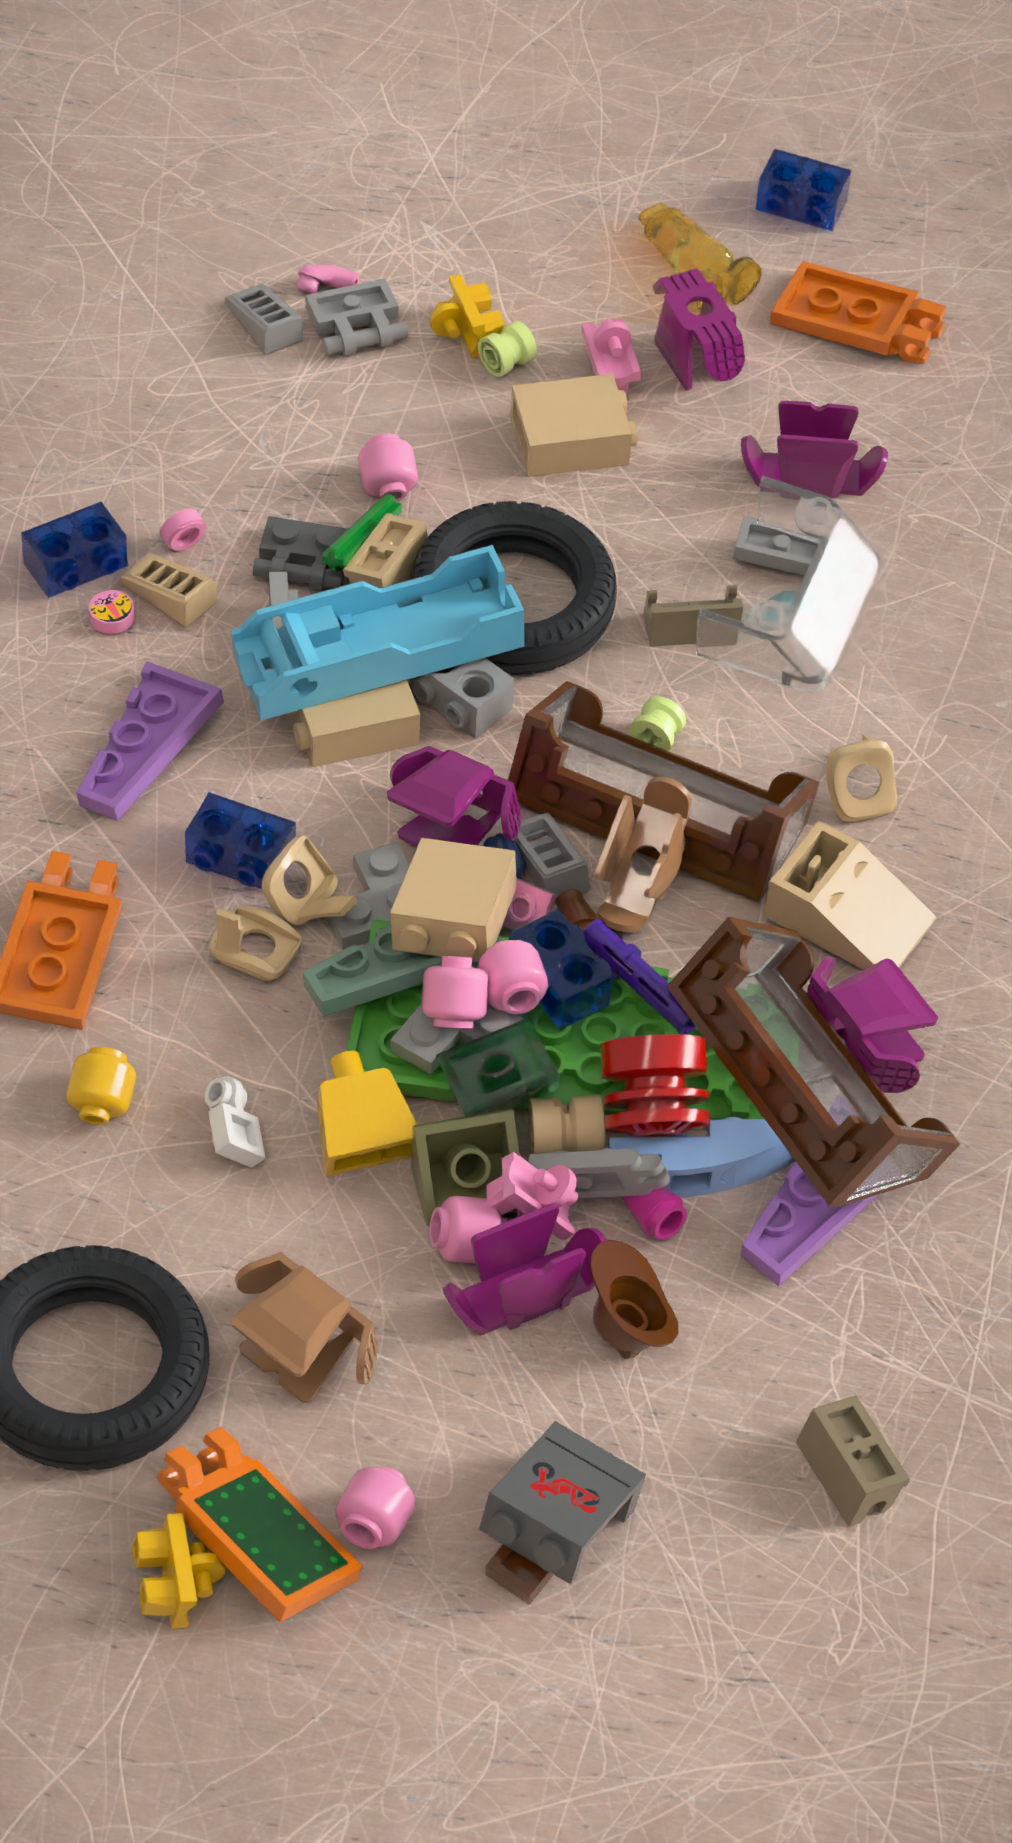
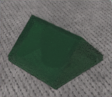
(499, 1070)

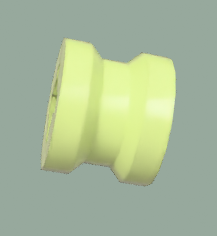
(658, 722)

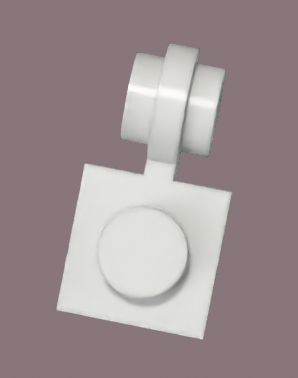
(234, 1131)

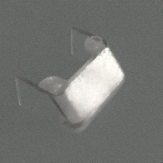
(802, 640)

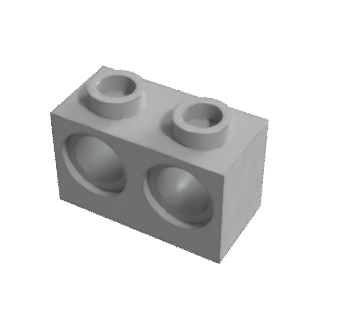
(467, 695)

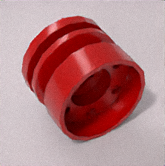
(655, 1084)

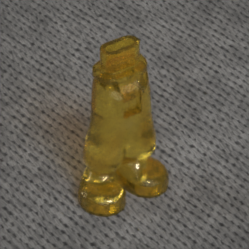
(690, 247)

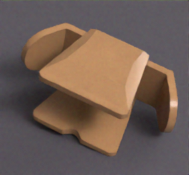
(657, 826)
(294, 1321)

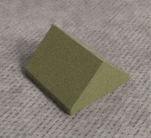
(460, 1156)

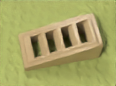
(183, 608)

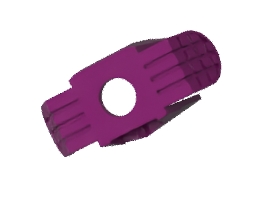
(713, 328)
(816, 451)
(441, 790)
(874, 1020)
(516, 1275)

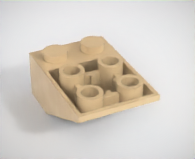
(846, 900)

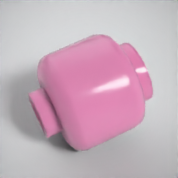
(388, 467)
(514, 976)
(455, 993)
(457, 1223)
(375, 1507)

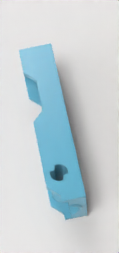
(377, 636)

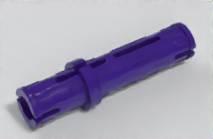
(640, 976)

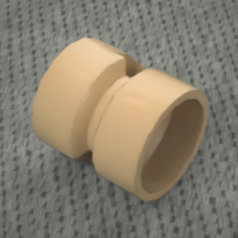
(566, 1127)

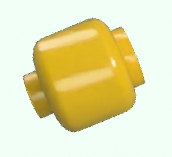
(101, 1085)

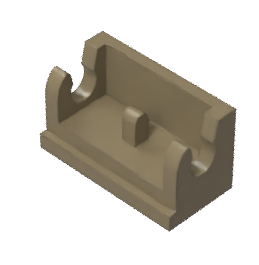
(678, 621)
(851, 1459)

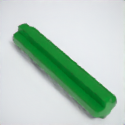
(350, 541)

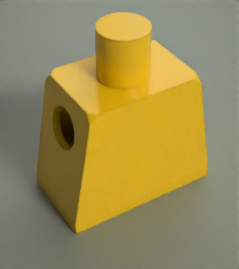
(361, 1117)

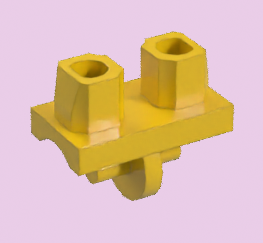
(463, 315)
(176, 1590)

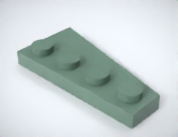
(366, 974)

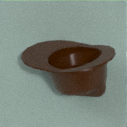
(631, 1302)

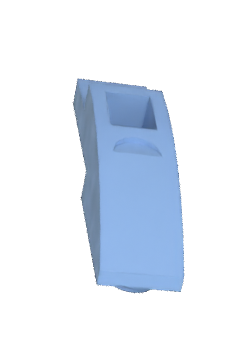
(727, 1158)

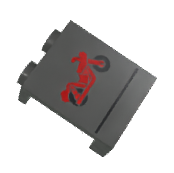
(560, 1500)

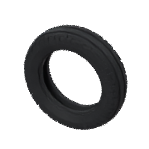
(553, 537)
(138, 1425)

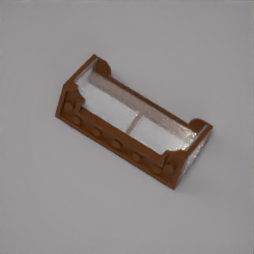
(584, 770)
(796, 1068)

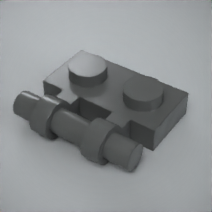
(298, 550)

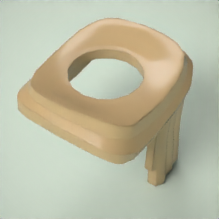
(843, 760)
(320, 885)
(245, 920)

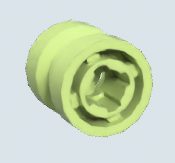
(504, 350)

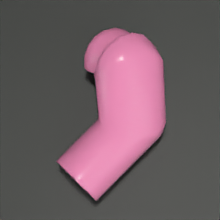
(325, 274)

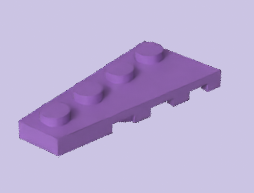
(152, 731)
(795, 1227)

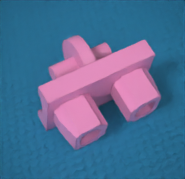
(612, 351)
(531, 1189)

